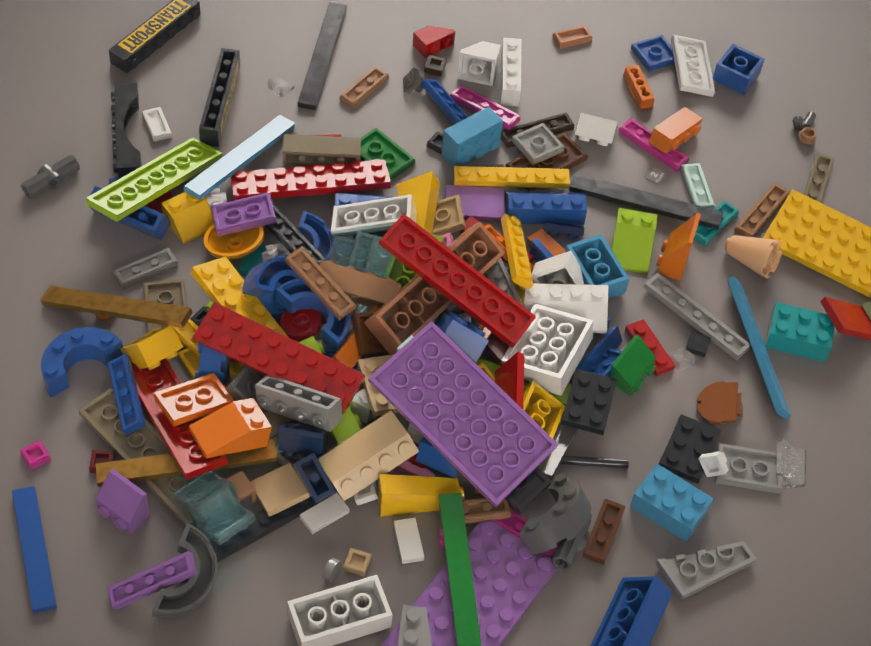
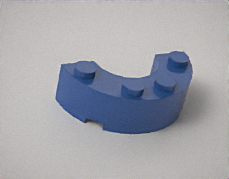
(316, 233)
(264, 276)
(297, 295)
(74, 347)
(211, 363)

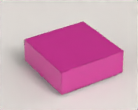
(35, 454)

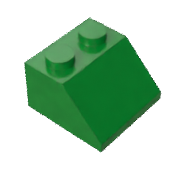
(633, 366)

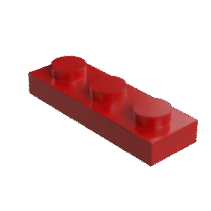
(663, 361)

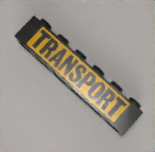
(153, 33)
(219, 97)

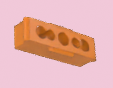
(638, 87)

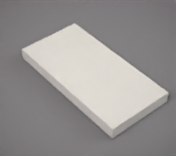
(692, 65)

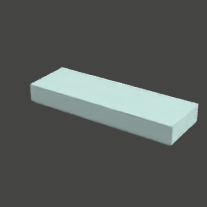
(697, 185)

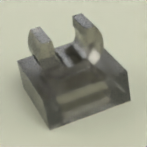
(412, 81)

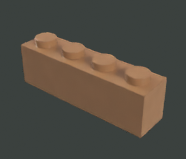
(359, 286)

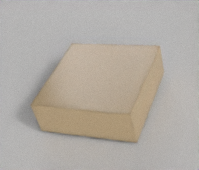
(357, 562)

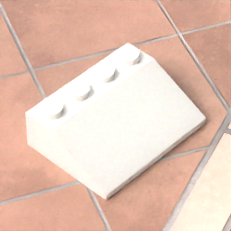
(552, 347)

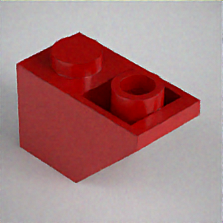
(433, 40)

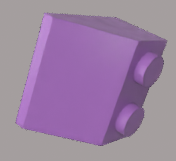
(122, 502)

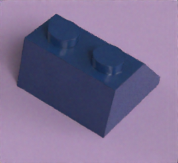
(301, 439)

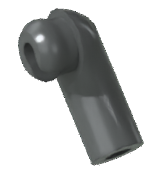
(800, 123)

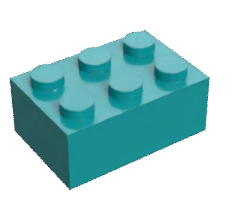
(800, 332)

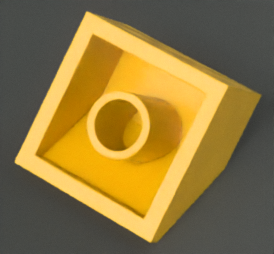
(188, 216)
(153, 347)

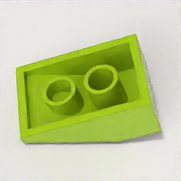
(634, 239)

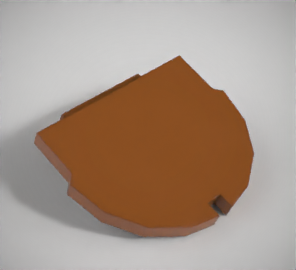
(720, 403)

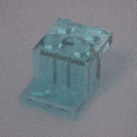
(362, 254)
(214, 507)

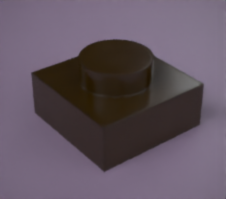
(435, 65)

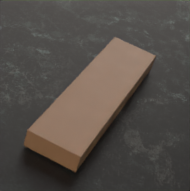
(762, 211)
(320, 283)

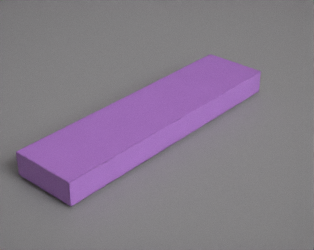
(152, 580)

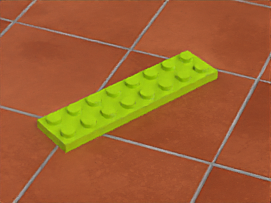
(153, 179)

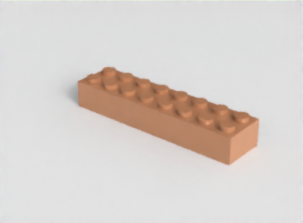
(420, 302)

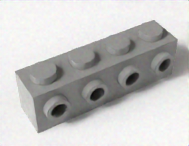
(299, 402)

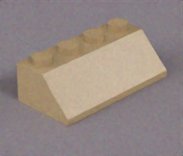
(367, 455)

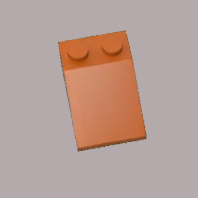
(677, 249)
(232, 429)

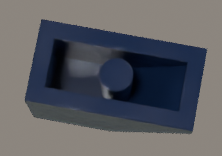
(314, 478)

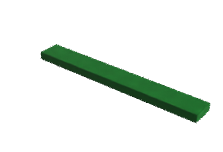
(459, 570)

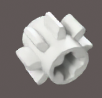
(216, 197)
(273, 251)

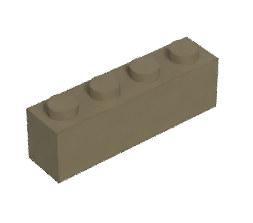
(320, 149)

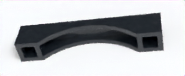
(126, 104)

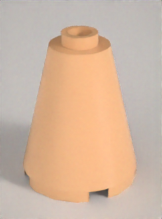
(755, 253)

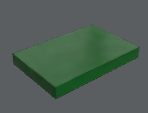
(379, 146)

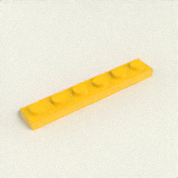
(511, 177)
(516, 251)

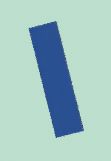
(444, 100)
(126, 394)

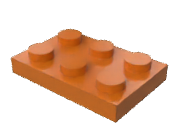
(192, 399)

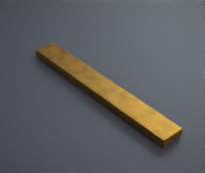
(117, 306)
(164, 465)

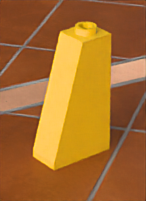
(425, 197)
(413, 493)

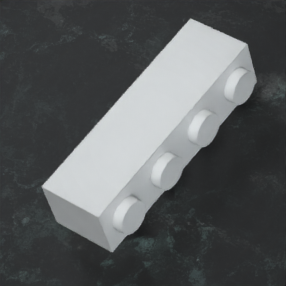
(510, 72)

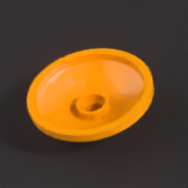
(233, 245)

